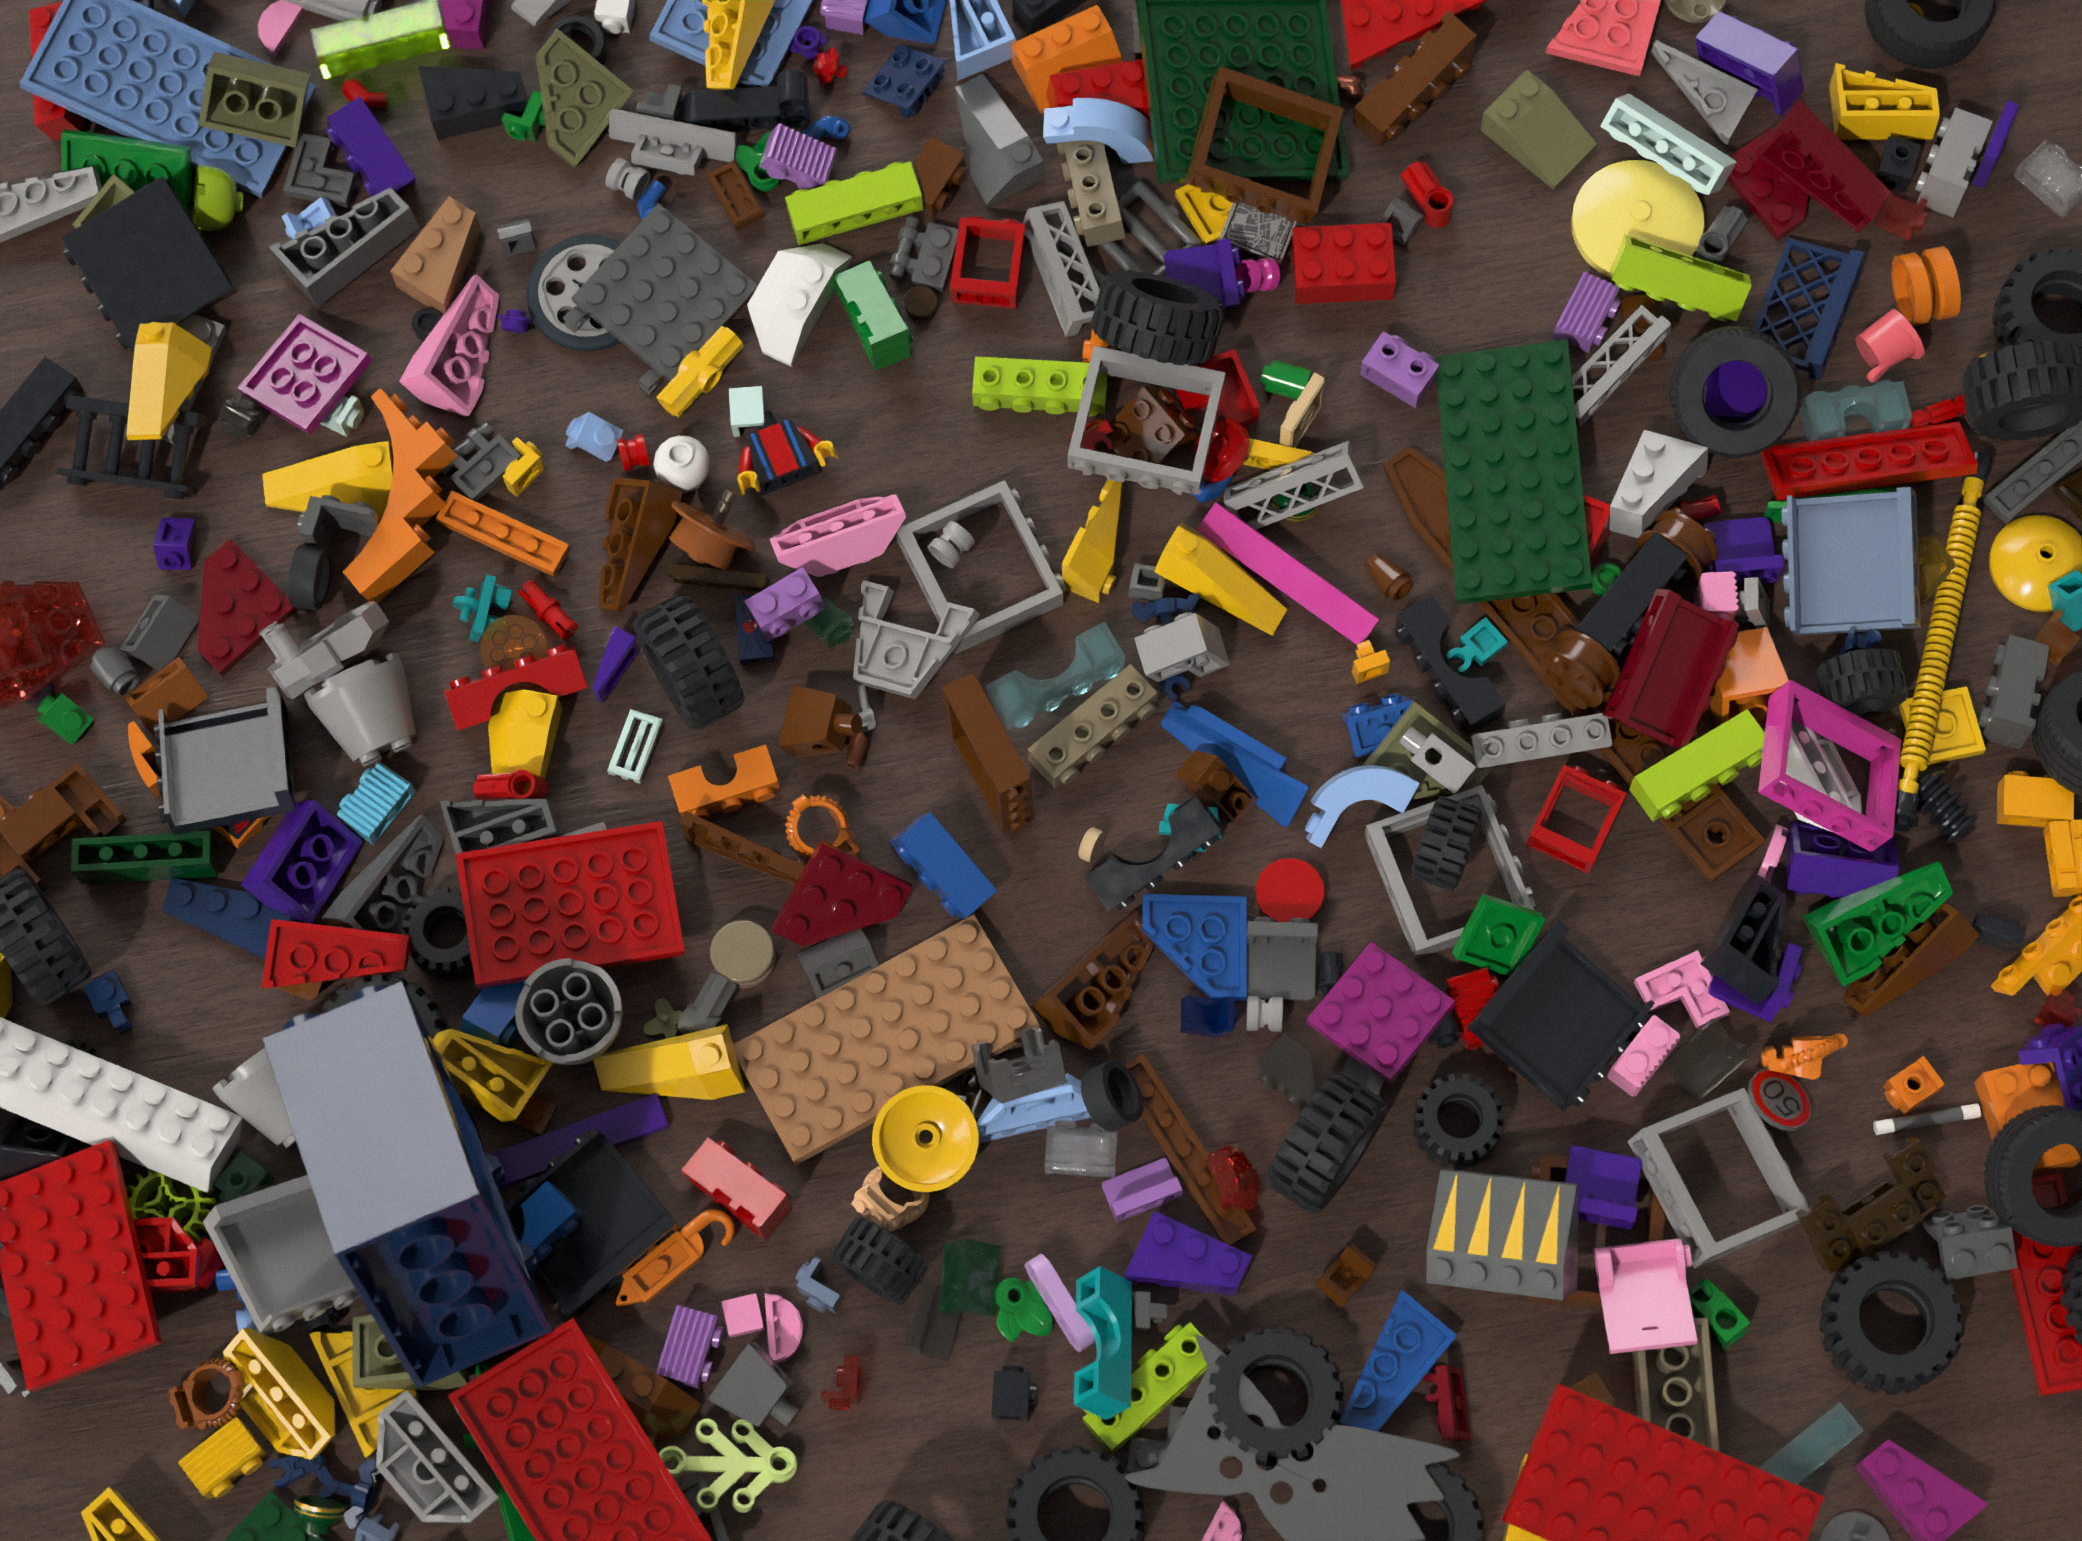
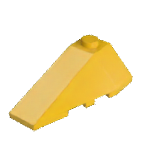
(732, 35)
(163, 375)
(350, 475)
(1091, 557)
(1215, 576)
(681, 1066)

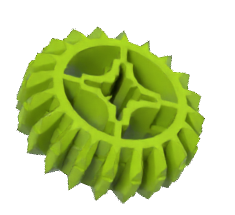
(166, 1194)

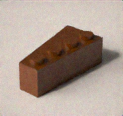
(1417, 81)

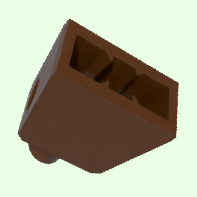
(817, 723)

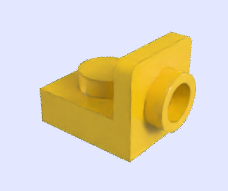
(525, 470)

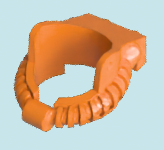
(844, 839)
(1803, 1055)

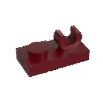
(1452, 1405)

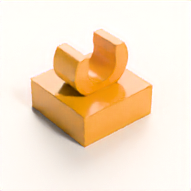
(1369, 663)

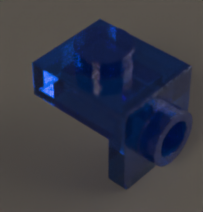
(1208, 1016)

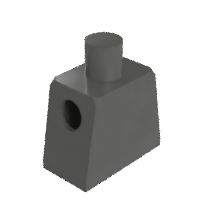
(756, 1389)

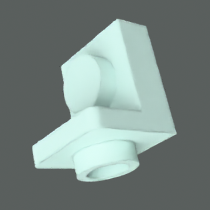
(345, 415)

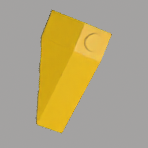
(523, 732)

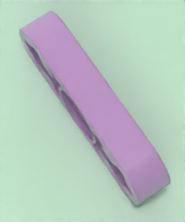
(1059, 1302)

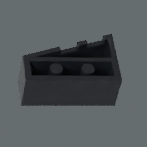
(471, 98)
(1748, 941)

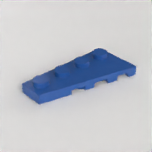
(1400, 1360)

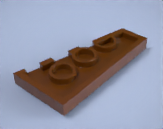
(739, 849)

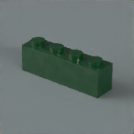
(144, 857)

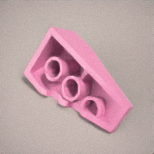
(452, 357)

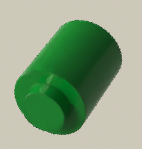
(1285, 379)

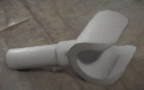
(867, 714)

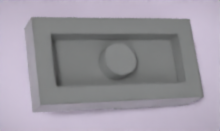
(1754, 604)

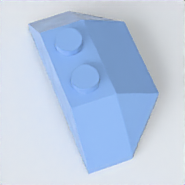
(1033, 1111)

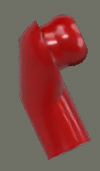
(353, 89)

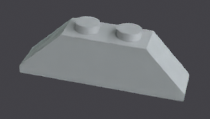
(428, 1466)

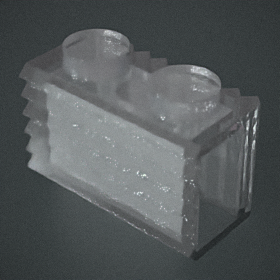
(2052, 178)
(1080, 1150)

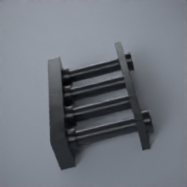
(87, 411)

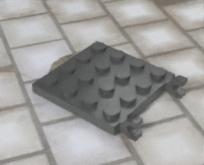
(662, 294)

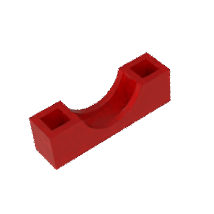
(472, 699)

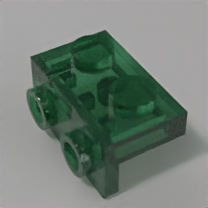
(970, 1278)

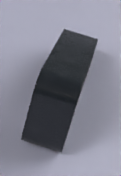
(751, 107)

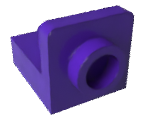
(174, 543)

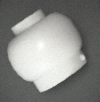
(682, 463)

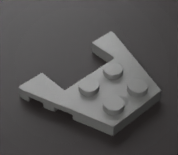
(899, 656)

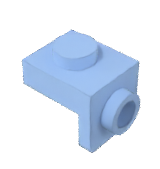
(309, 218)
(593, 436)

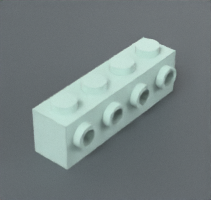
(1668, 144)

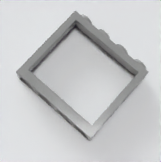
(1150, 371)
(1009, 617)
(1497, 839)
(1676, 1199)

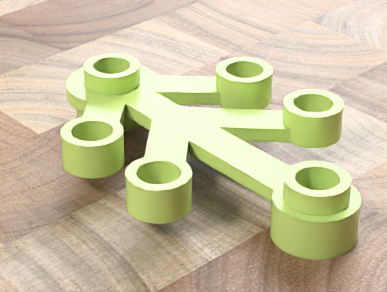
(733, 1464)

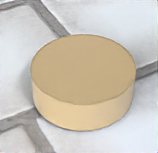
(1091, 844)

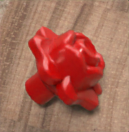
(828, 66)

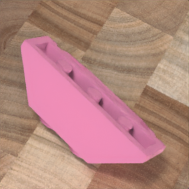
(840, 535)

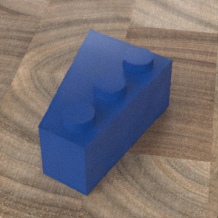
(942, 866)
(494, 1014)

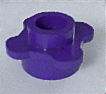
(804, 34)
(515, 321)

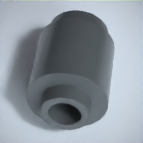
(114, 671)

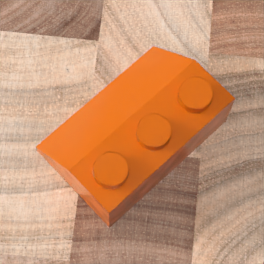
(1064, 47)

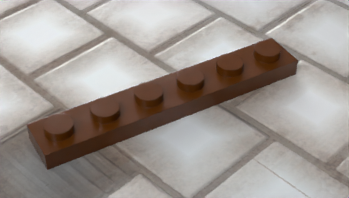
(1186, 1153)

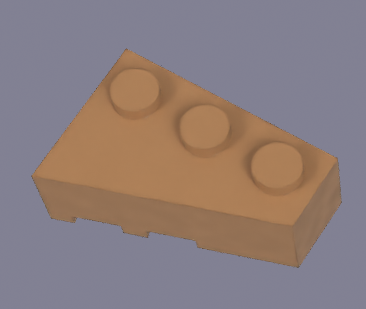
(438, 256)

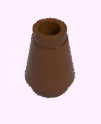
(1390, 578)

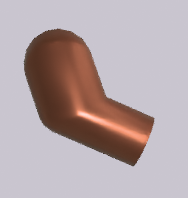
(1350, 84)
(856, 748)

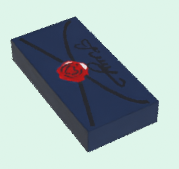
(751, 642)

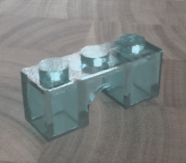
(1882, 405)

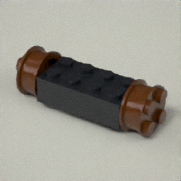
(1589, 657)

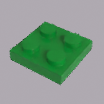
(1498, 935)

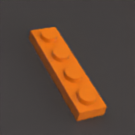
(503, 533)

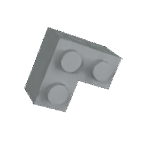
(1182, 646)

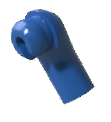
(828, 127)

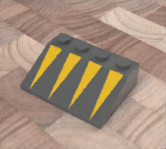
(1504, 1234)

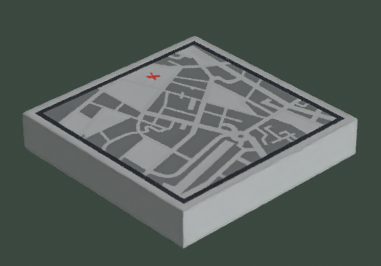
(1257, 232)

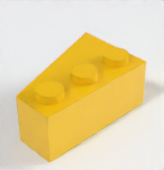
(1881, 108)
(115, 1520)

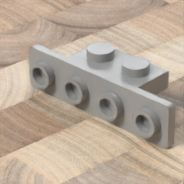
(670, 143)
(1541, 740)

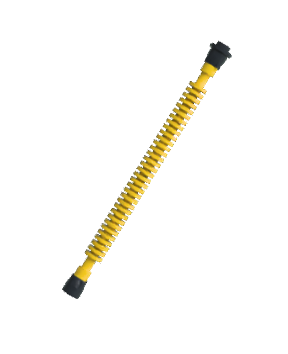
(1939, 646)

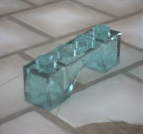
(1021, 697)

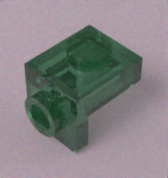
(831, 625)

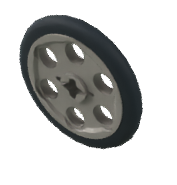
(554, 267)

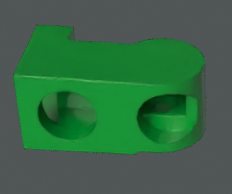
(1724, 1318)

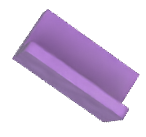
(1141, 1189)

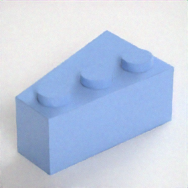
(979, 35)

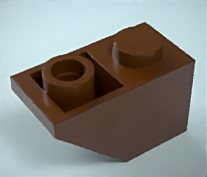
(937, 172)
(1216, 786)

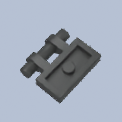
(934, 258)
(484, 468)

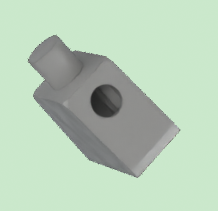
(1452, 768)

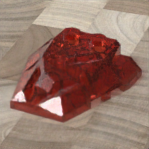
(42, 635)

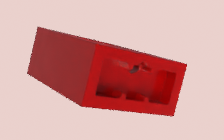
(985, 291)
(1562, 847)

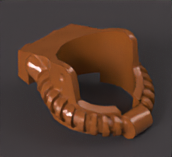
(190, 1400)

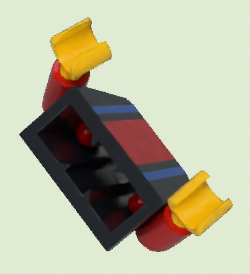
(780, 456)

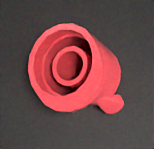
(1888, 343)

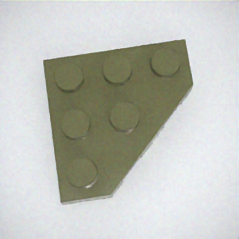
(575, 96)
(1395, 756)

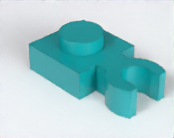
(1478, 644)

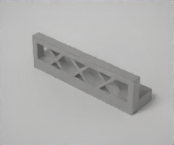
(1051, 266)
(1639, 350)
(1291, 476)

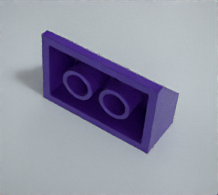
(302, 862)
(1833, 865)

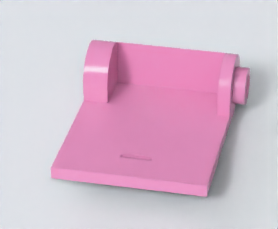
(1645, 1295)

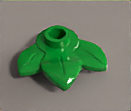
(748, 161)
(1025, 1314)

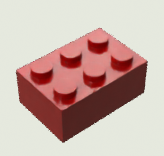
(1343, 263)

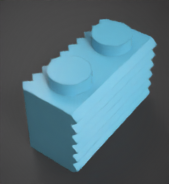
(375, 802)

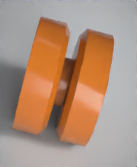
(1926, 285)

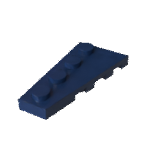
(223, 912)

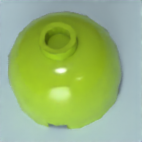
(215, 198)

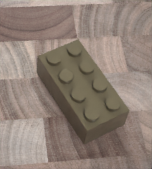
(1678, 1389)

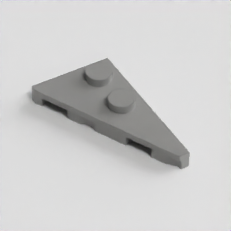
(1713, 93)

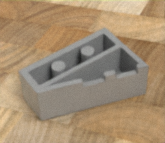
(1953, 161)

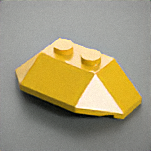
(282, 1394)

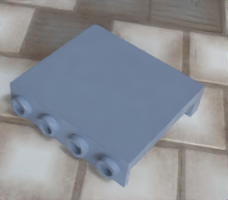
(1852, 563)

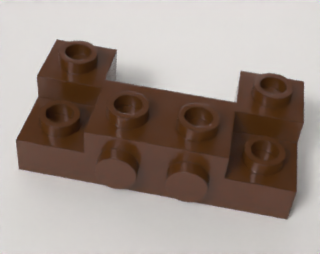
(51, 816)

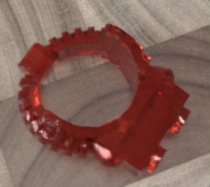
(1225, 1169)

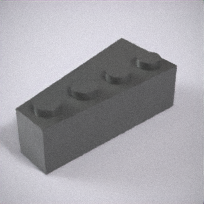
(345, 246)

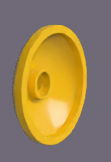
(2019, 567)
(925, 1164)

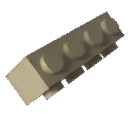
(1091, 191)
(1093, 726)

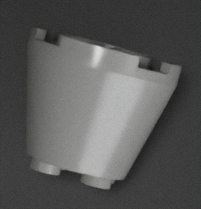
(367, 709)
(560, 996)
(257, 1098)

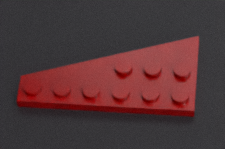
(1380, 25)

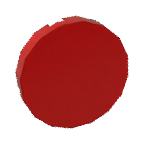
(1226, 451)
(1289, 890)

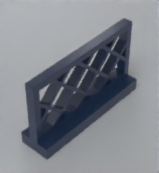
(1834, 306)

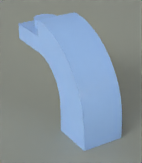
(1102, 122)
(1355, 785)

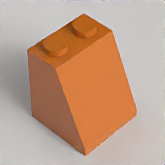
(1748, 678)

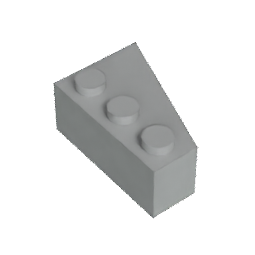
(1654, 480)

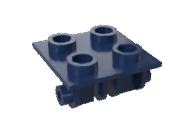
(906, 79)

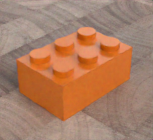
(2019, 1088)

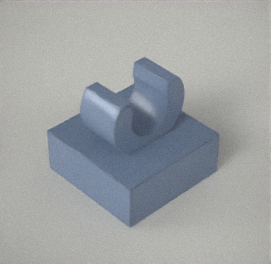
(373, 1531)

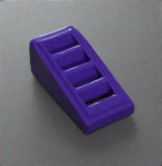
(618, 656)

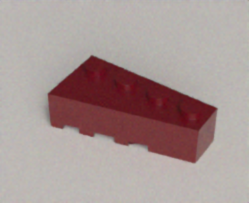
(1823, 167)

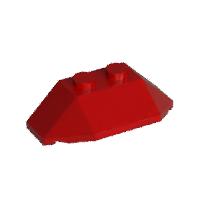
(168, 1255)

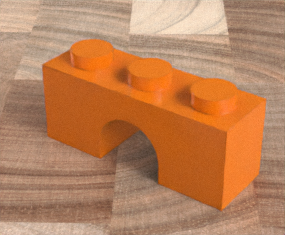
(753, 781)

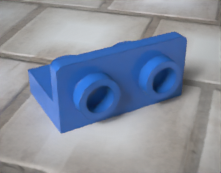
(1370, 724)

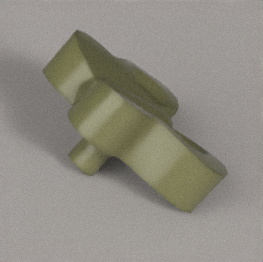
(665, 1021)

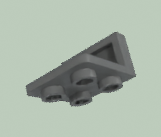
(330, 513)
(1281, 959)
(1972, 1242)

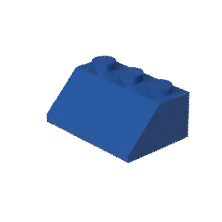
(906, 18)

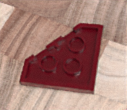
(1767, 192)
(236, 607)
(838, 896)

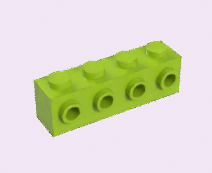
(854, 202)
(1680, 278)
(1034, 385)
(1699, 766)
(1153, 1387)

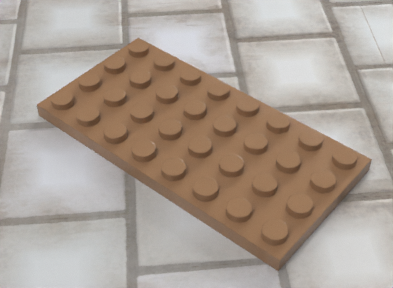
(883, 1032)

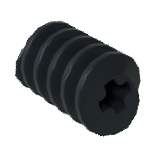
(1945, 808)

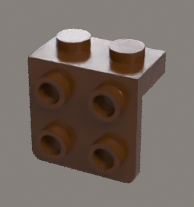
(1151, 426)

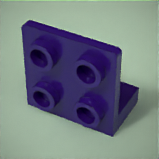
(1605, 1186)

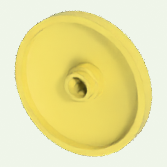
(1638, 202)

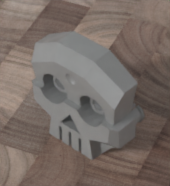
(321, 655)

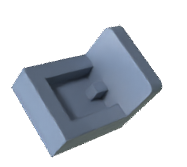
(818, 1295)

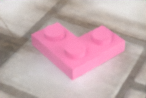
(1685, 981)

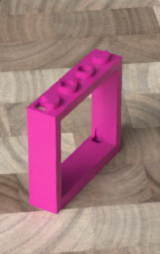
(1847, 731)

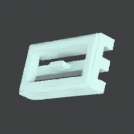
(626, 772)

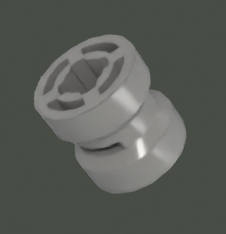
(627, 179)
(951, 544)
(1264, 1013)

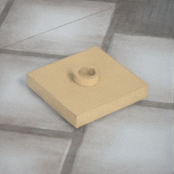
(1302, 412)

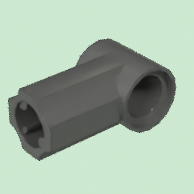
(1721, 235)
(708, 1006)

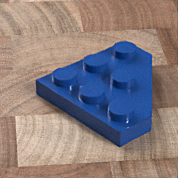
(1202, 939)

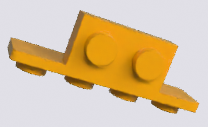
(2051, 959)

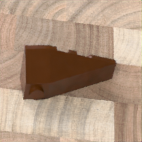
(639, 524)
(1923, 953)
(1091, 994)

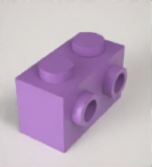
(1399, 369)
(785, 604)

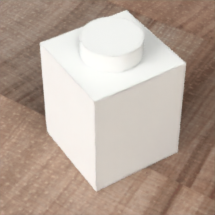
(614, 15)

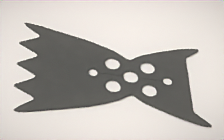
(1365, 1471)

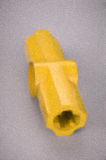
(700, 371)

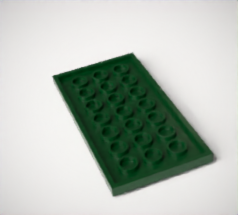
(1513, 472)

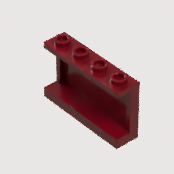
(1671, 670)

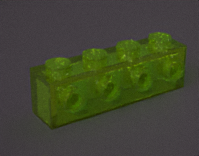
(379, 38)

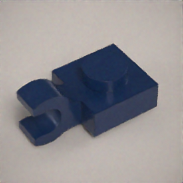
(108, 999)

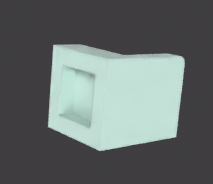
(746, 408)

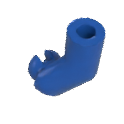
(650, 198)
(1212, 490)

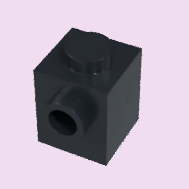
(1898, 163)
(1012, 1394)

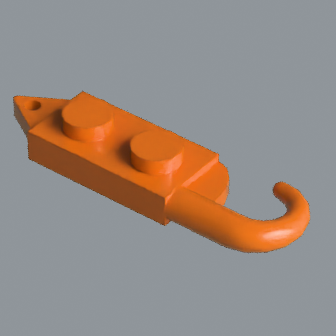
(671, 1259)

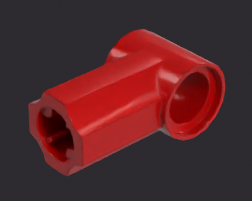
(1428, 193)
(509, 786)

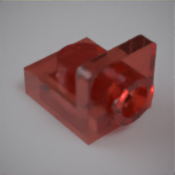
(1901, 216)
(848, 1378)

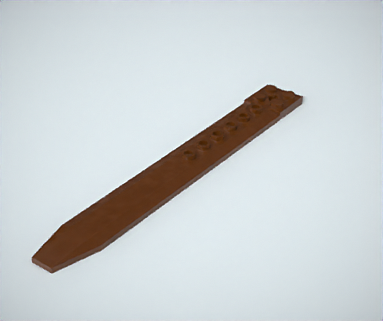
(1532, 629)

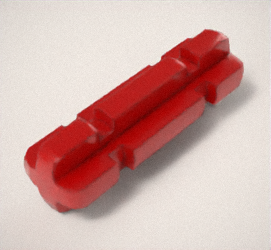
(1938, 412)

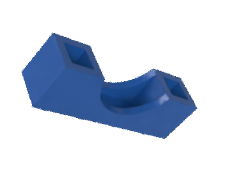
(547, 1217)

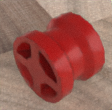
(633, 452)

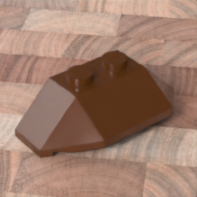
(655, 1402)

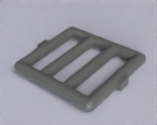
(1168, 214)

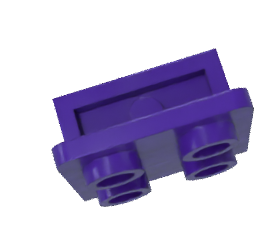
(1209, 269)
(1735, 391)
(1746, 550)
(1787, 970)
(2063, 1048)

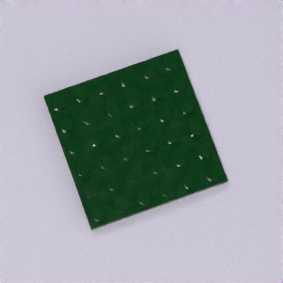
(1263, 39)

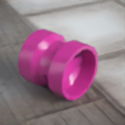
(1262, 276)

